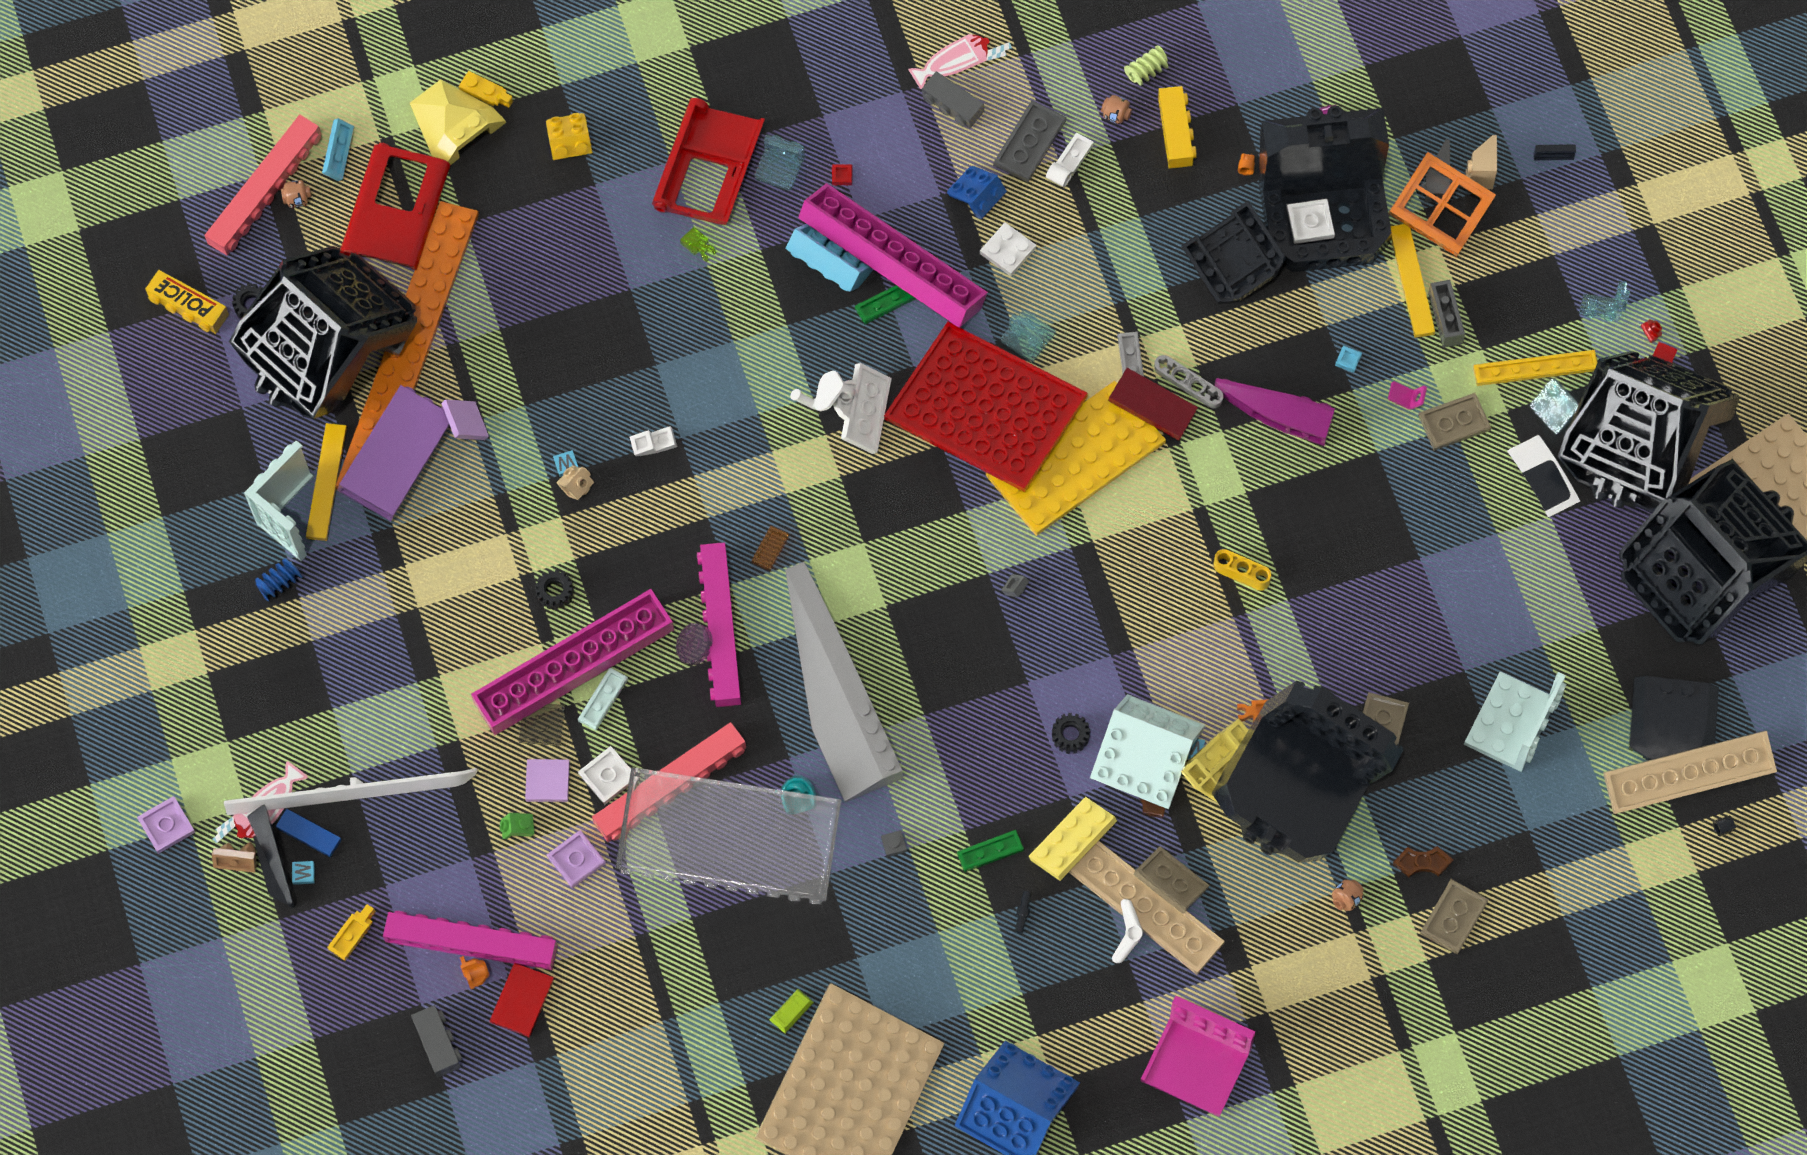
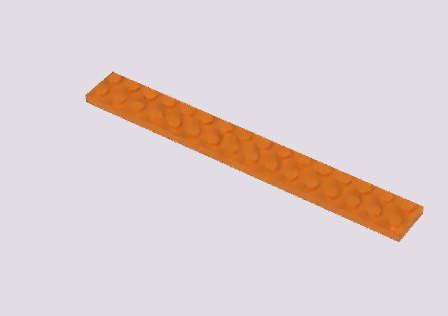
(429, 292)

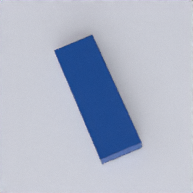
(308, 833)

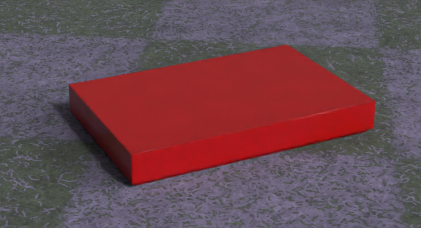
(521, 1000)

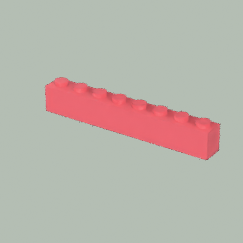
(263, 185)
(696, 762)

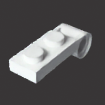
(1070, 160)

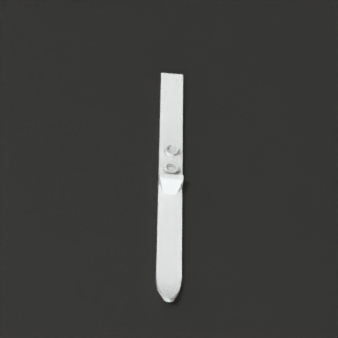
(354, 791)

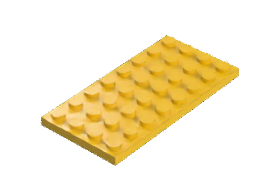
(1089, 455)

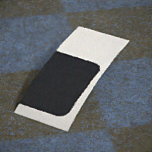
(1544, 475)

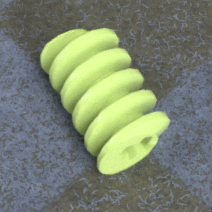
(1146, 65)

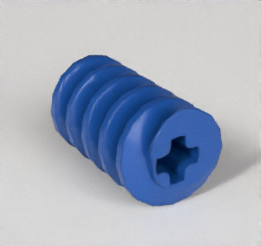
(277, 578)

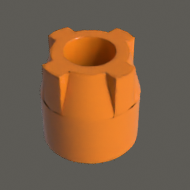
(1246, 164)

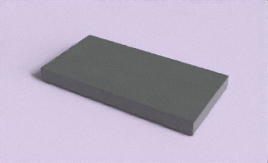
(1029, 141)

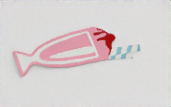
(958, 57)
(277, 786)

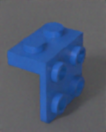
(978, 189)

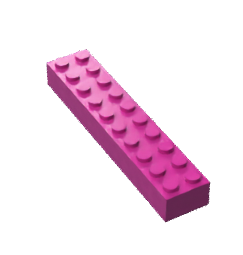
(892, 255)
(572, 662)

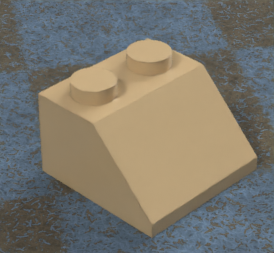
(1483, 163)

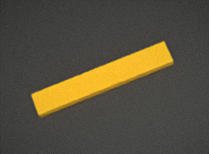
(1412, 281)
(1535, 367)
(325, 482)

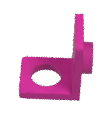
(1405, 396)

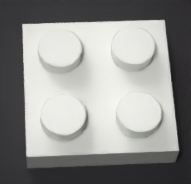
(1310, 221)
(1008, 249)
(606, 775)

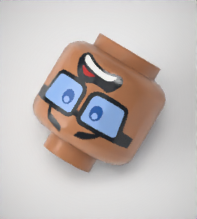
(1116, 109)
(295, 193)
(1347, 895)

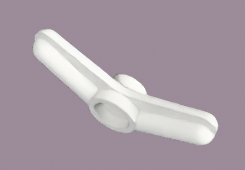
(1133, 932)

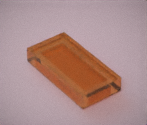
(770, 548)

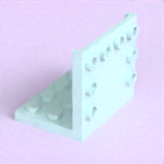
(274, 491)
(1513, 720)
(1145, 750)

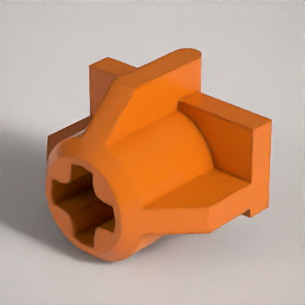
(474, 971)

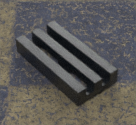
(1554, 152)

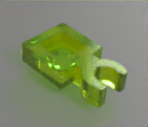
(696, 242)

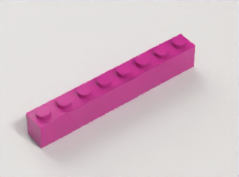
(720, 624)
(470, 940)

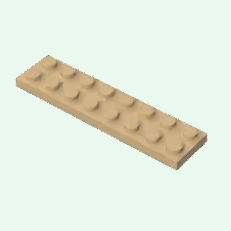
(1689, 772)
(1175, 932)

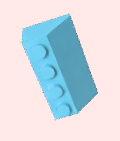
(828, 258)

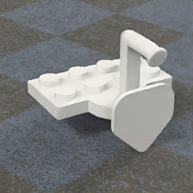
(856, 401)

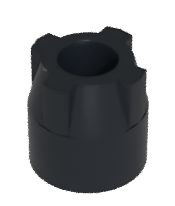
(1724, 825)

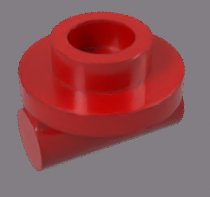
(1652, 330)

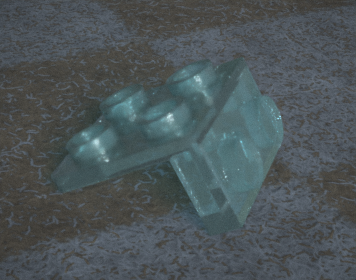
(780, 162)
(1604, 307)

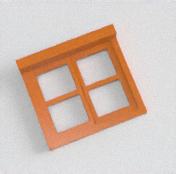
(1426, 227)

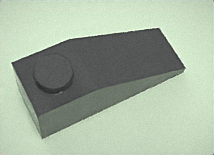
(1436, 182)

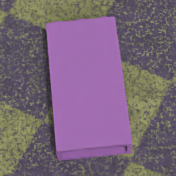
(395, 453)

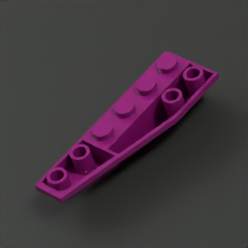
(1280, 410)

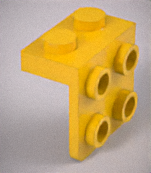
(568, 136)

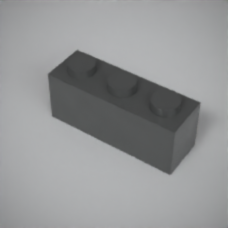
(952, 100)
(1446, 313)
(437, 1041)

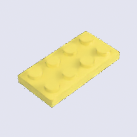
(1072, 838)

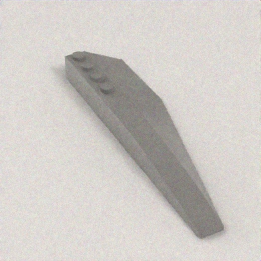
(836, 697)

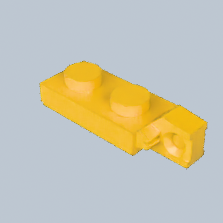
(485, 90)
(352, 933)

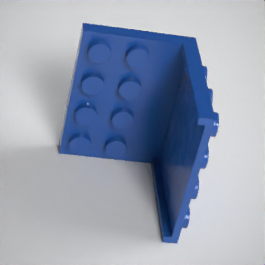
(1015, 1101)

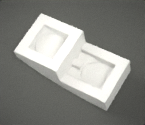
(650, 443)

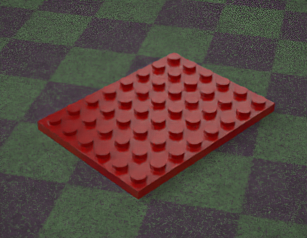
(986, 406)

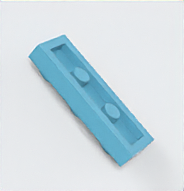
(338, 149)

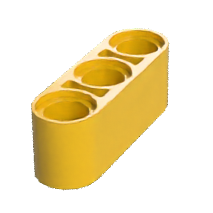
(1236, 561)

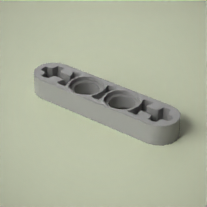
(1190, 379)

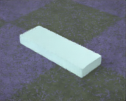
(602, 699)

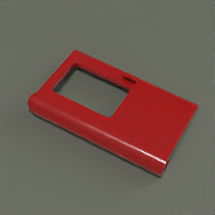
(713, 138)
(389, 231)

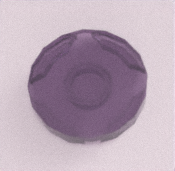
(694, 644)

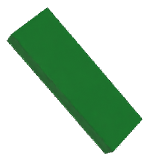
(882, 303)
(990, 851)

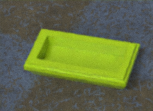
(791, 1011)

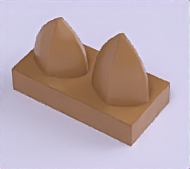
(231, 859)

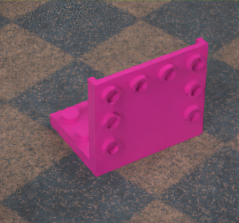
(1199, 1056)

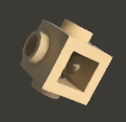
(575, 482)

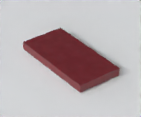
(1152, 403)

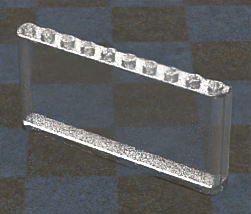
(728, 835)

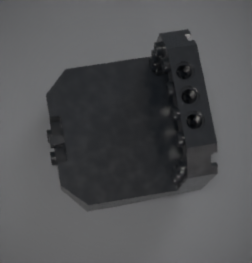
(1332, 159)
(317, 328)
(1642, 428)
(1727, 539)
(1303, 772)

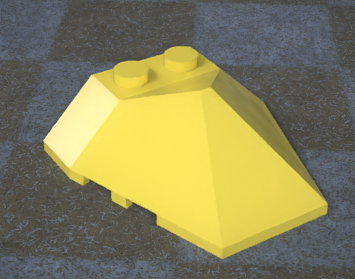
(452, 119)
(1210, 761)

